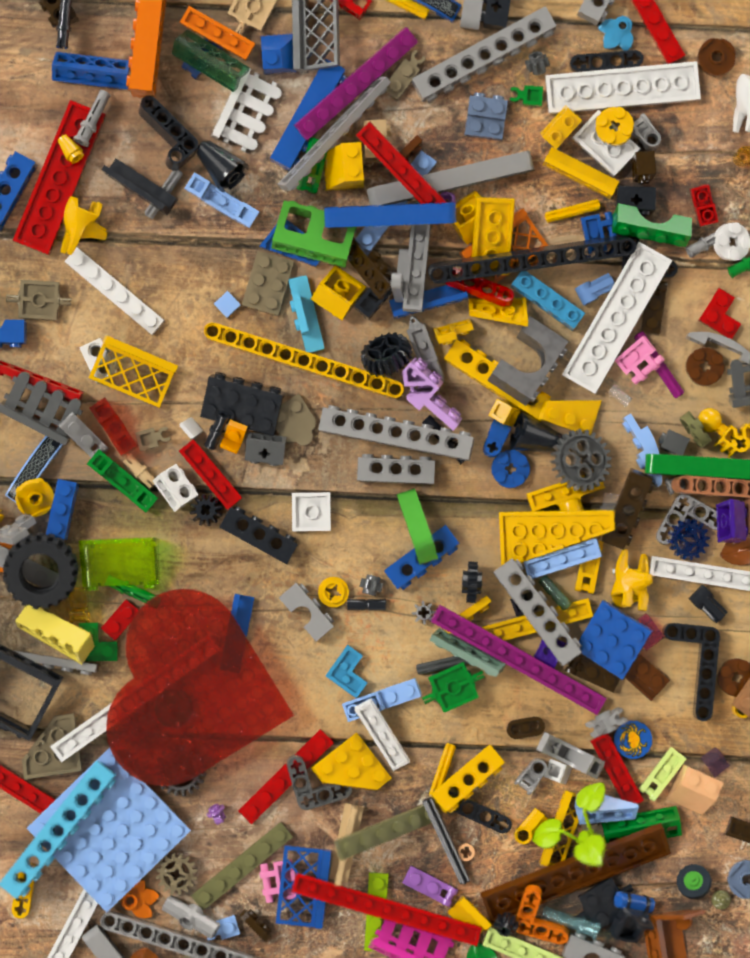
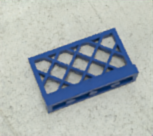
(321, 873)

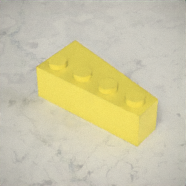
(56, 633)

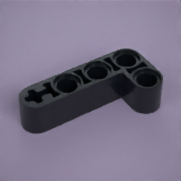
(151, 110)

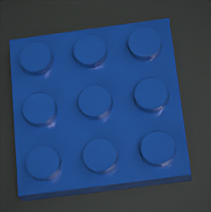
(613, 639)

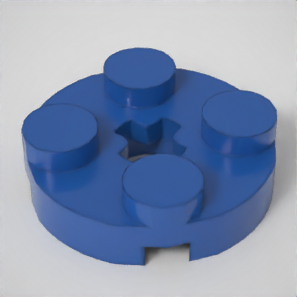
(519, 462)

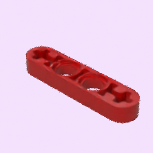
(477, 291)

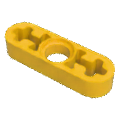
(26, 905)

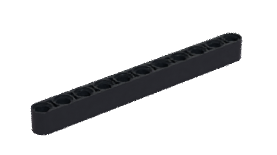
(540, 262)

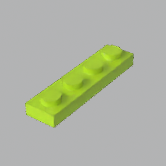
(378, 887)

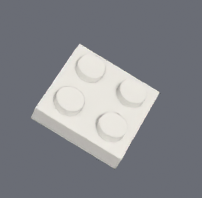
(311, 512)

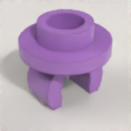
(217, 813)

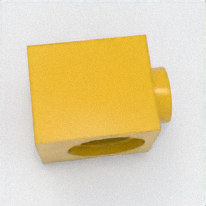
(504, 412)

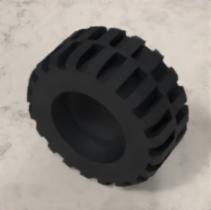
(34, 595)

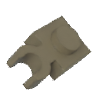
(149, 439)

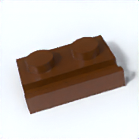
(412, 148)
(646, 678)

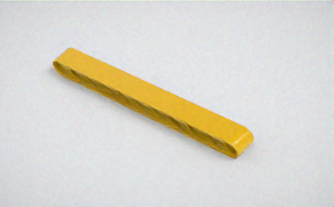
(296, 354)

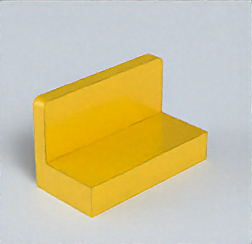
(466, 912)

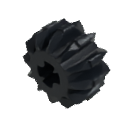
(212, 510)

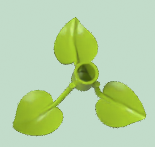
(590, 846)

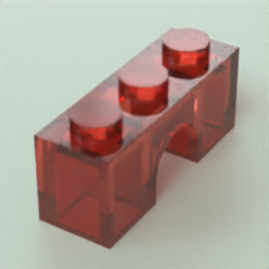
(114, 427)

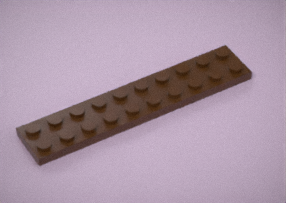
(573, 875)

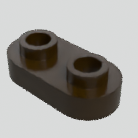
(525, 727)
(261, 930)

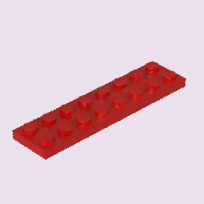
(55, 185)

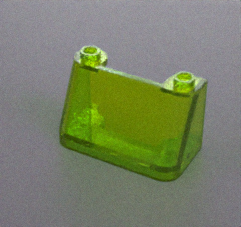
(119, 562)

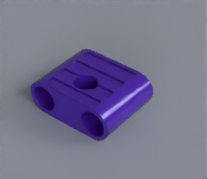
(545, 655)

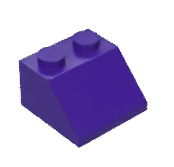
(731, 521)

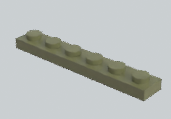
(382, 832)
(241, 866)

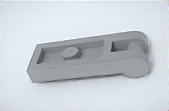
(82, 434)

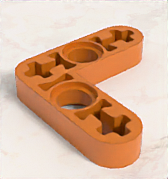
(530, 919)

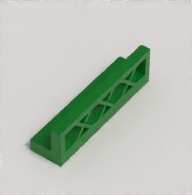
(666, 816)

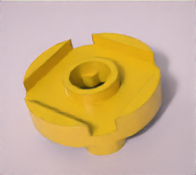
(616, 115)
(30, 488)

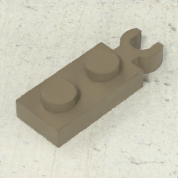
(403, 76)

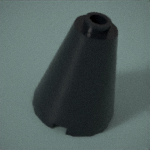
(221, 165)
(533, 435)

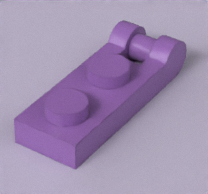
(429, 885)

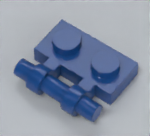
(593, 228)

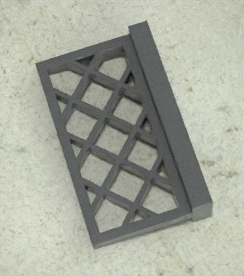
(301, 36)

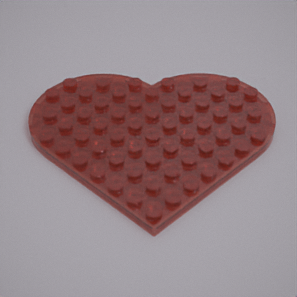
(192, 691)

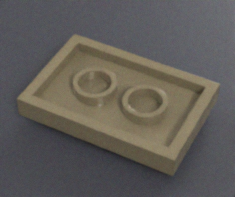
(268, 283)

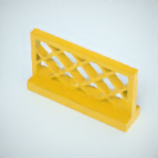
(140, 356)

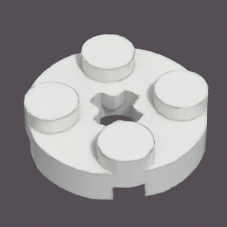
(722, 241)

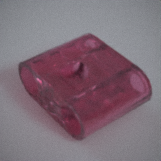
(655, 636)

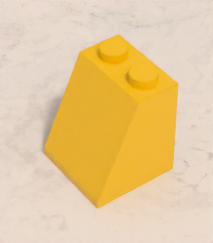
(344, 167)

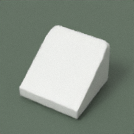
(191, 428)
(558, 771)

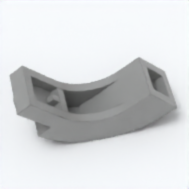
(570, 755)

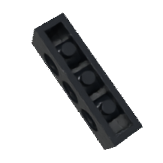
(230, 524)

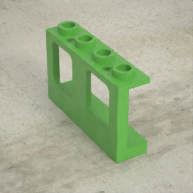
(311, 243)

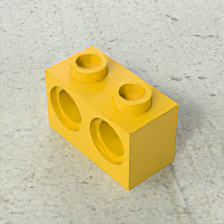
(560, 126)

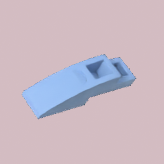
(642, 439)
(385, 697)

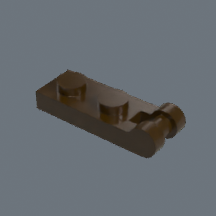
(653, 312)
(593, 673)

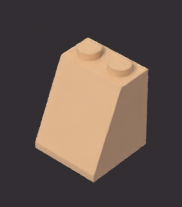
(694, 790)

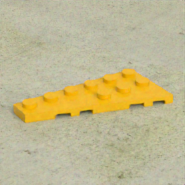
(541, 532)

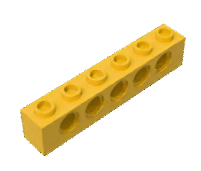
(454, 358)

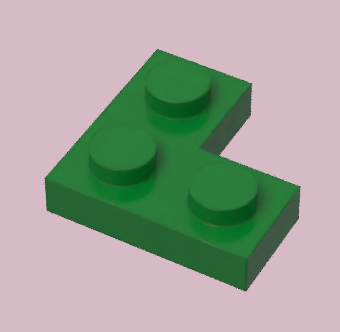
(103, 650)

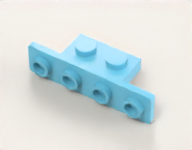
(306, 314)

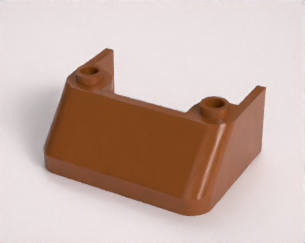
(668, 937)

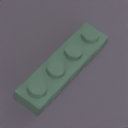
(467, 652)

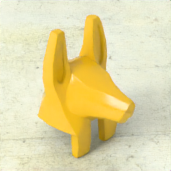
(81, 224)
(631, 583)

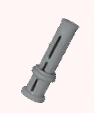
(88, 126)

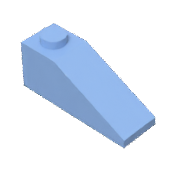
(610, 810)

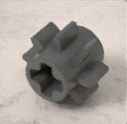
(537, 63)
(371, 585)

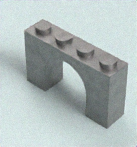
(524, 385)

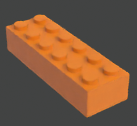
(146, 47)

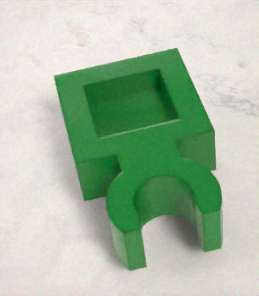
(531, 95)

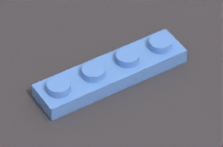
(563, 559)

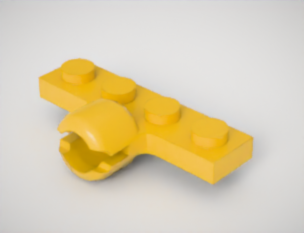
(559, 496)

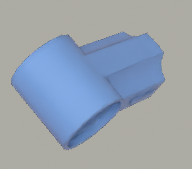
(592, 290)

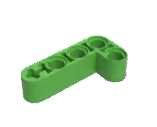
(417, 526)

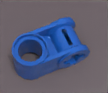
(497, 435)

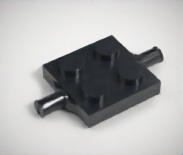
(599, 902)

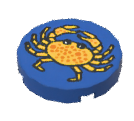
(633, 739)

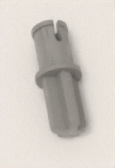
(701, 245)

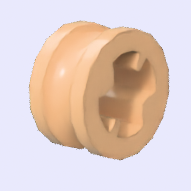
(471, 849)

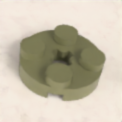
(694, 427)

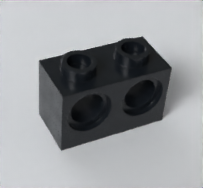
(370, 303)

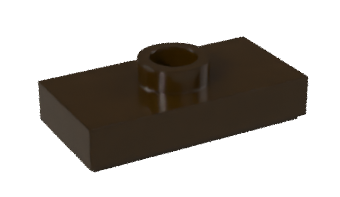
(738, 829)

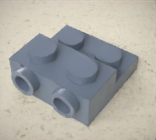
(486, 117)

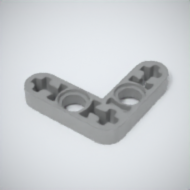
(398, 279)
(688, 510)

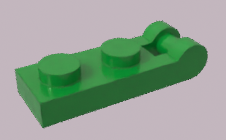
(315, 174)

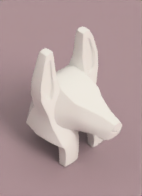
(743, 103)

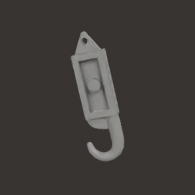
(423, 345)

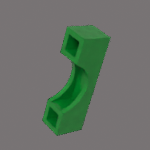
(631, 223)

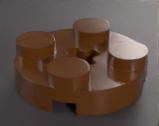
(713, 67)
(711, 375)
(726, 673)

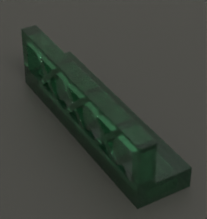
(206, 61)

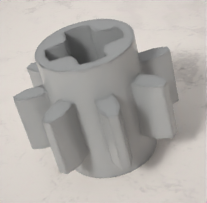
(420, 616)

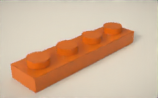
(217, 33)

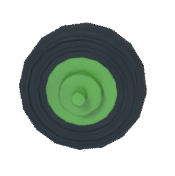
(694, 881)

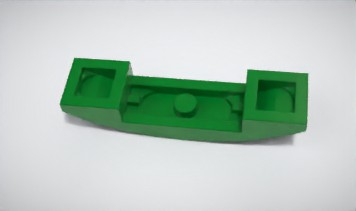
(122, 480)

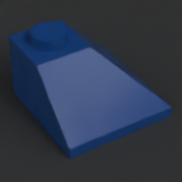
(277, 53)

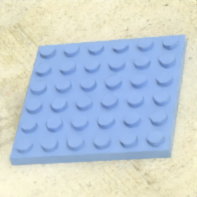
(118, 839)

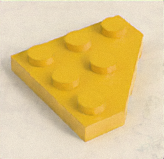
(352, 766)

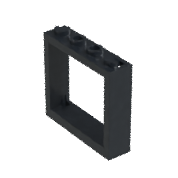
(37, 671)

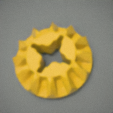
(324, 595)

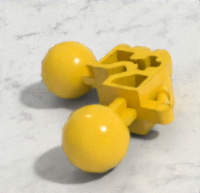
(712, 422)

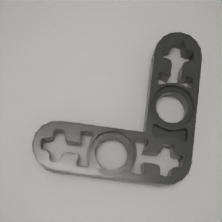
(306, 790)

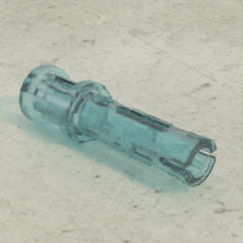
(580, 925)

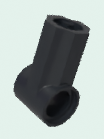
(704, 601)

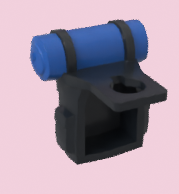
(632, 916)

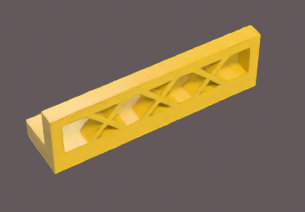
(580, 172)
(560, 815)

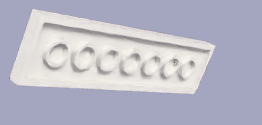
(623, 87)
(617, 317)

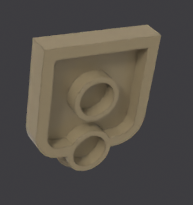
(296, 421)

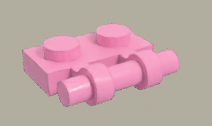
(635, 355)
(265, 874)

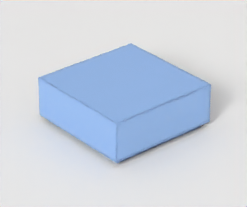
(227, 304)

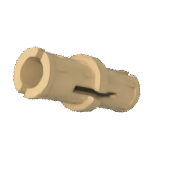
(140, 471)

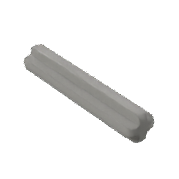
(168, 186)

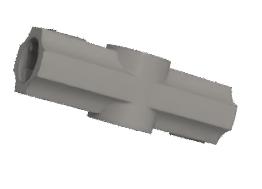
(191, 916)

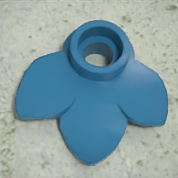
(616, 36)

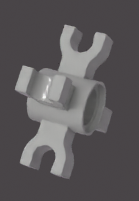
(606, 722)

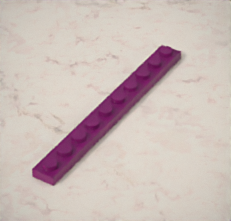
(518, 659)

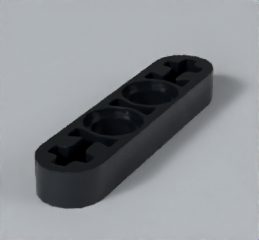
(606, 63)
(475, 815)

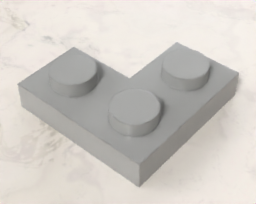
(18, 530)

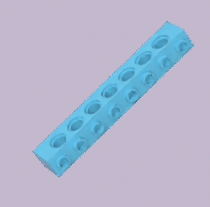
(10, 881)

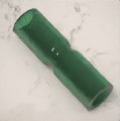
(557, 595)

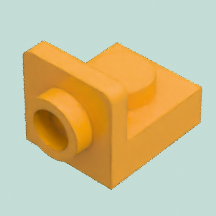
(233, 436)

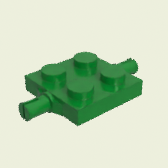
(453, 687)

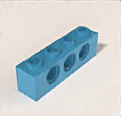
(547, 300)

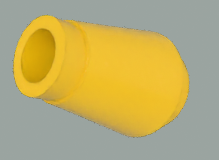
(70, 149)

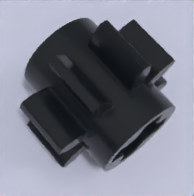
(506, 924)

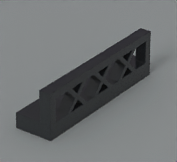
(140, 186)

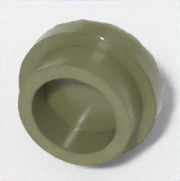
(721, 899)

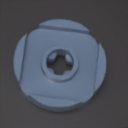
(735, 879)

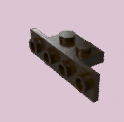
(371, 268)

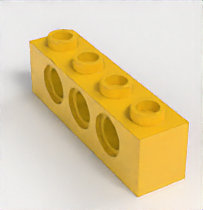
(441, 794)

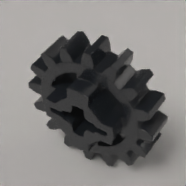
(471, 582)

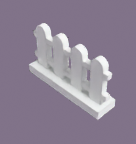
(243, 119)

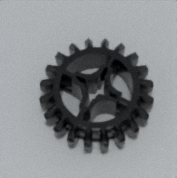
(386, 354)

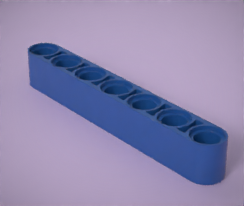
(390, 215)

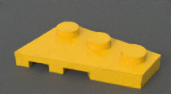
(513, 314)
(571, 414)

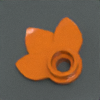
(142, 900)

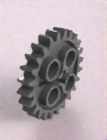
(571, 473)

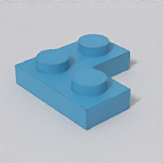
(342, 673)

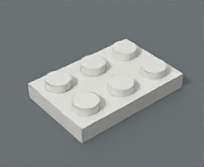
(609, 157)

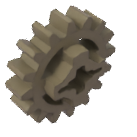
(167, 871)

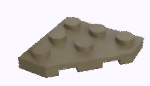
(42, 760)

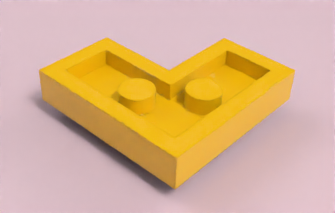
(447, 333)

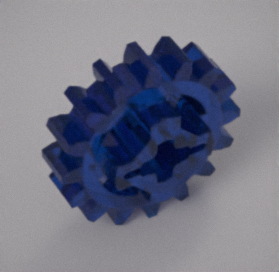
(685, 548)

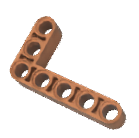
(710, 489)

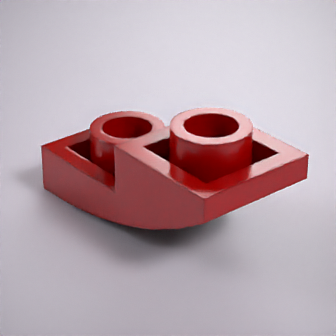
(703, 205)

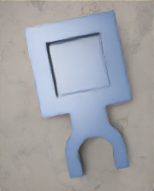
(228, 928)

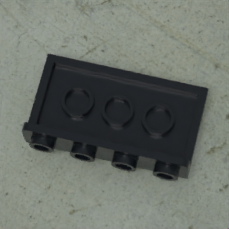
(244, 402)

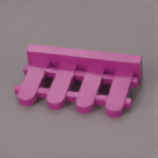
(401, 943)

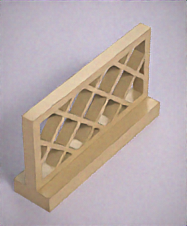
(349, 824)

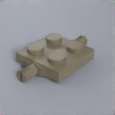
(38, 300)

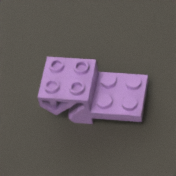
(428, 383)

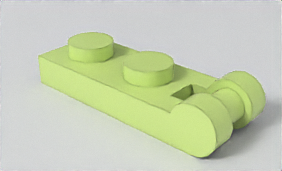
(662, 773)

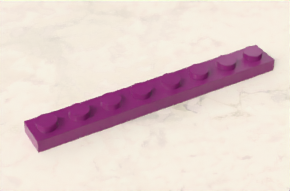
(355, 83)

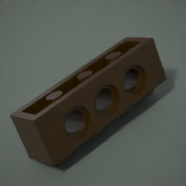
(635, 479)

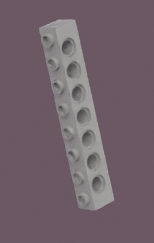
(540, 18)
(462, 451)

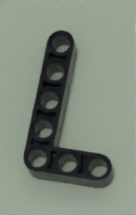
(702, 663)

